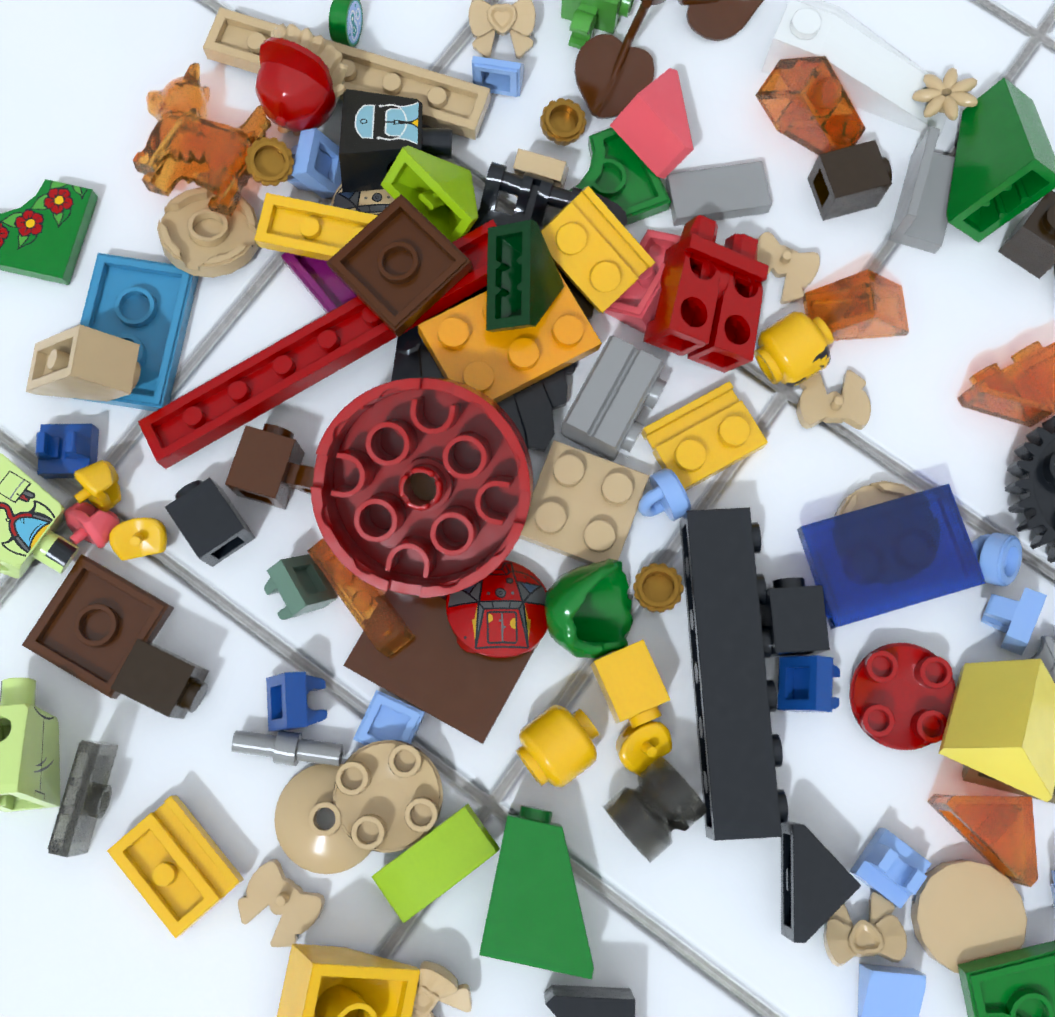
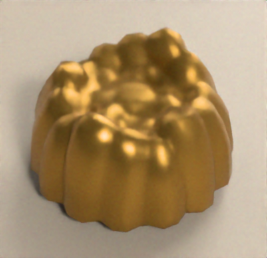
(563, 121)
(269, 161)
(658, 587)

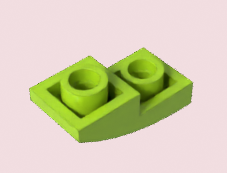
(435, 863)

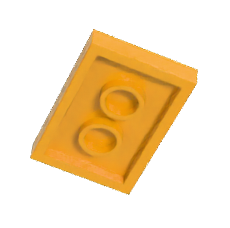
(509, 359)

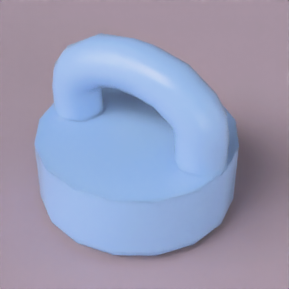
(665, 496)
(999, 557)

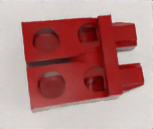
(709, 298)

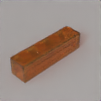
(364, 601)

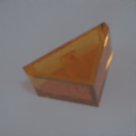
(859, 307)
(997, 829)

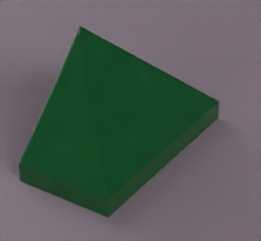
(519, 276)

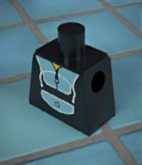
(374, 133)

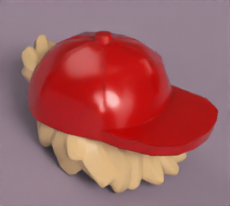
(299, 79)

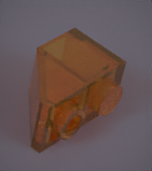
(810, 105)
(1018, 392)

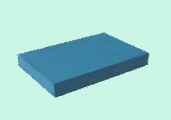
(146, 306)

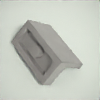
(924, 197)

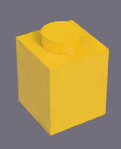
(631, 684)

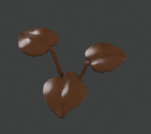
(615, 72)

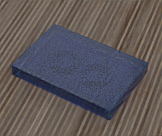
(890, 556)

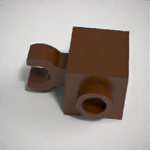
(269, 466)

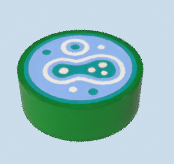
(346, 21)

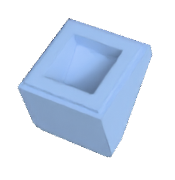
(498, 75)
(890, 991)

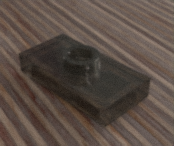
(84, 798)

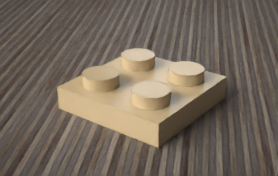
(583, 505)

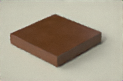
(400, 265)
(95, 624)

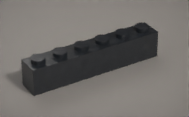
(730, 675)

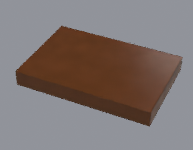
(436, 672)

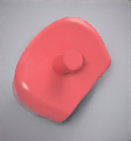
(90, 524)

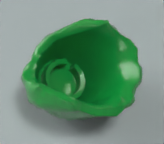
(590, 609)

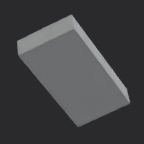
(718, 192)

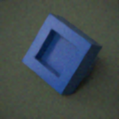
(65, 449)
(806, 684)
(288, 701)

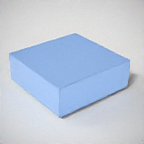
(389, 720)

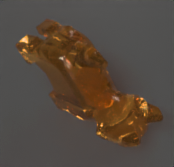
(196, 148)

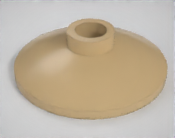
(297, 828)

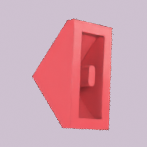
(657, 125)

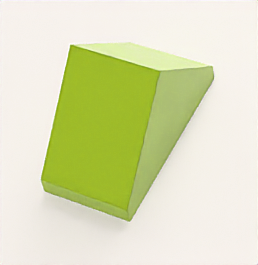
(435, 189)

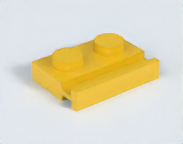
(595, 250)
(705, 436)
(175, 865)

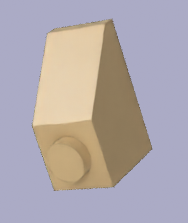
(84, 365)

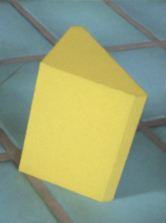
(1005, 724)

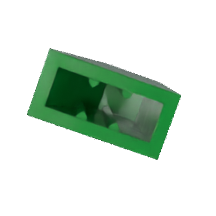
(999, 162)
(535, 901)

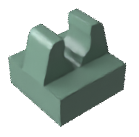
(300, 586)

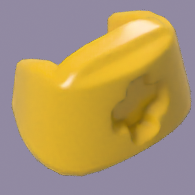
(98, 485)
(138, 538)
(643, 745)

